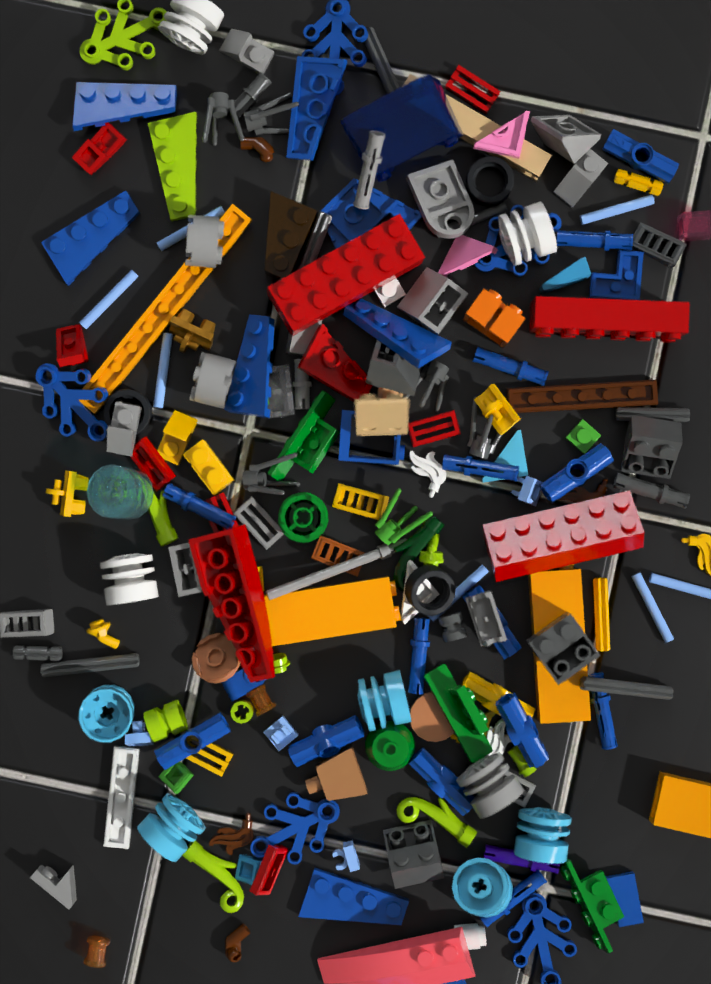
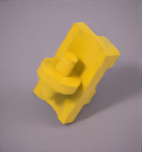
(494, 403)
(68, 504)

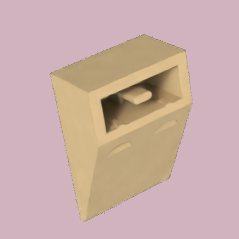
(381, 416)

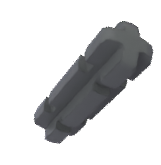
(37, 653)

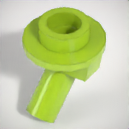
(431, 555)

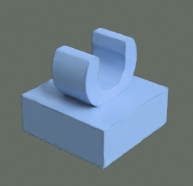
(530, 490)
(280, 733)
(139, 736)
(350, 857)

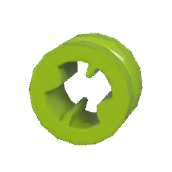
(249, 714)

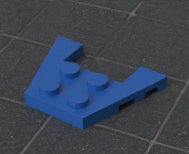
(352, 222)

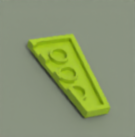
(175, 154)

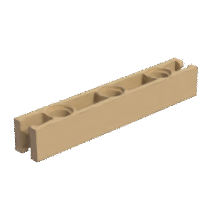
(476, 127)

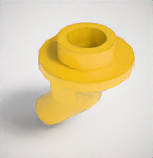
(99, 629)

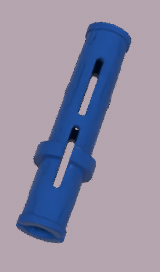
(593, 239)
(511, 366)
(451, 463)
(190, 502)
(419, 653)
(603, 716)
(536, 879)

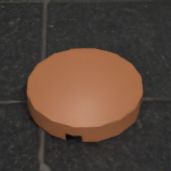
(215, 659)
(429, 720)

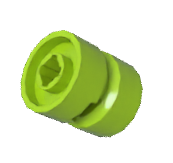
(165, 721)

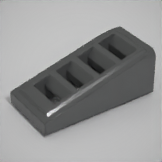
(669, 240)

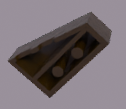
(287, 235)

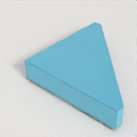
(513, 455)

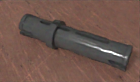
(657, 492)

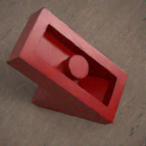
(71, 346)

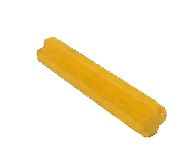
(601, 612)

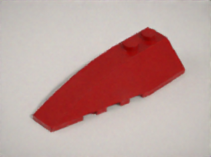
(234, 587)

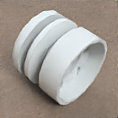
(190, 24)
(532, 232)
(129, 579)

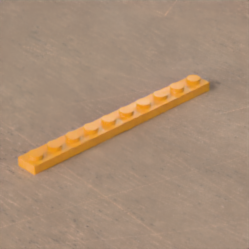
(159, 314)

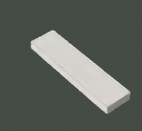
(121, 797)

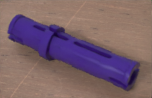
(507, 856)

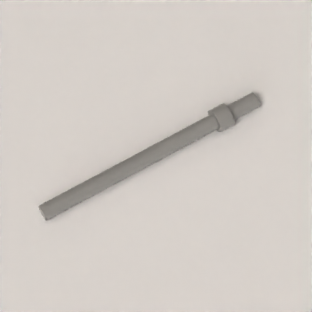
(382, 552)

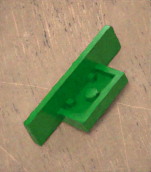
(310, 439)
(461, 712)
(596, 901)

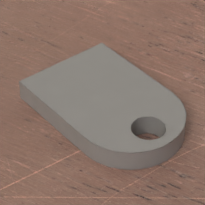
(442, 197)

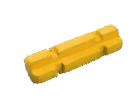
(638, 182)

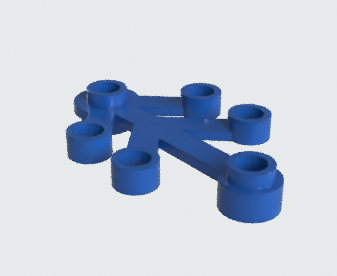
(336, 38)
(505, 264)
(70, 399)
(298, 825)
(540, 936)

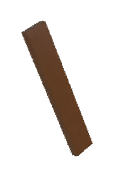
(583, 396)

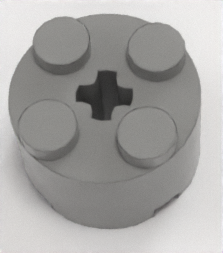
(203, 241)
(212, 380)

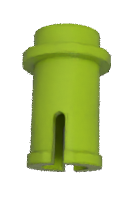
(520, 762)

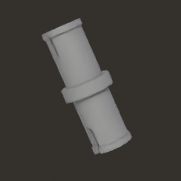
(302, 387)

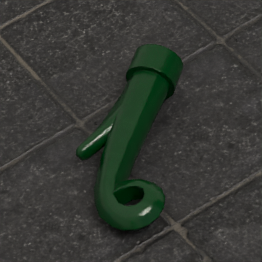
(414, 546)

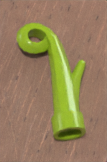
(160, 519)
(443, 816)
(216, 868)

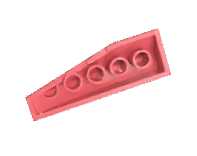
(416, 960)

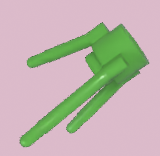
(389, 530)

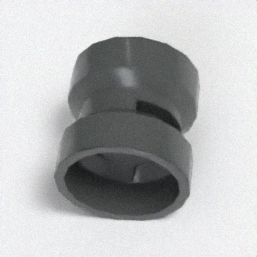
(452, 626)

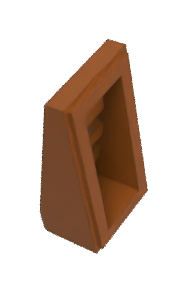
(320, 545)

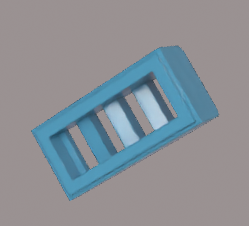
(572, 274)

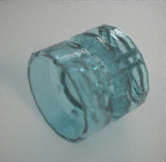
(120, 492)

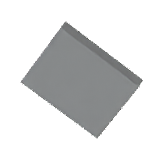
(565, 135)

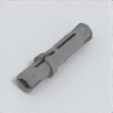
(369, 169)

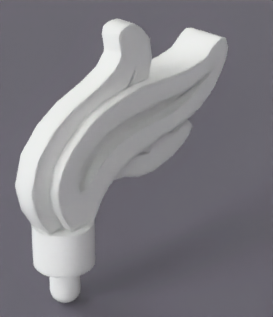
(430, 468)
(497, 739)

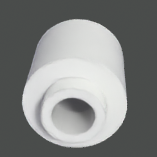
(474, 935)

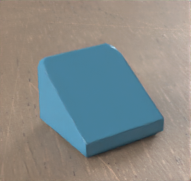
(247, 868)

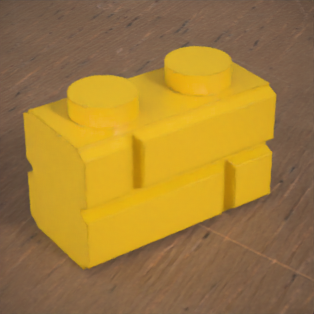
(208, 467)

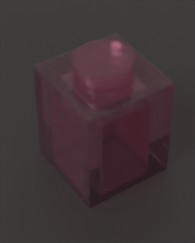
(694, 226)

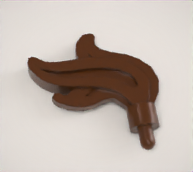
(583, 495)
(234, 838)

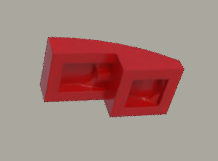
(99, 148)

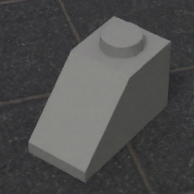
(580, 177)

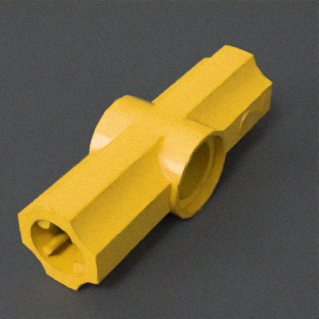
(489, 693)

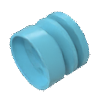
(383, 700)
(105, 727)
(167, 832)
(542, 835)

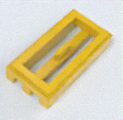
(224, 763)

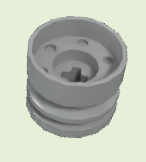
(491, 788)

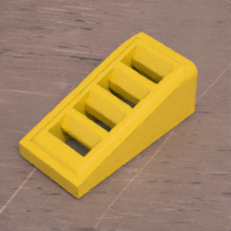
(339, 496)

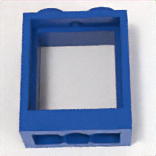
(344, 446)

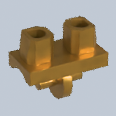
(189, 334)

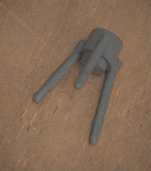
(218, 107)
(256, 117)
(435, 374)
(481, 445)
(256, 481)

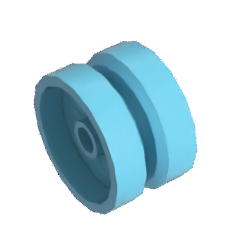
(468, 882)

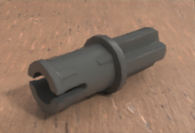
(251, 94)

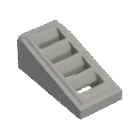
(42, 623)

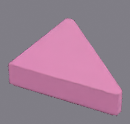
(506, 139)
(465, 253)

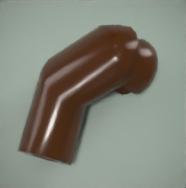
(260, 145)
(233, 943)

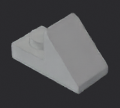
(247, 51)
(123, 429)
(62, 890)

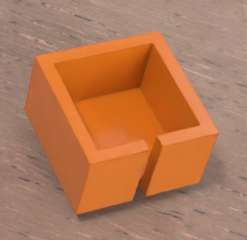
(494, 318)

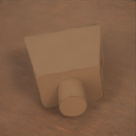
(338, 776)

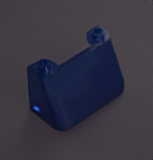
(412, 122)

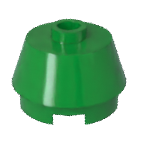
(303, 517)
(390, 747)

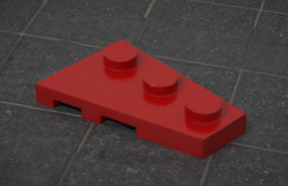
(333, 367)

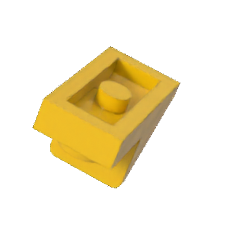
(176, 437)

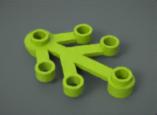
(119, 37)

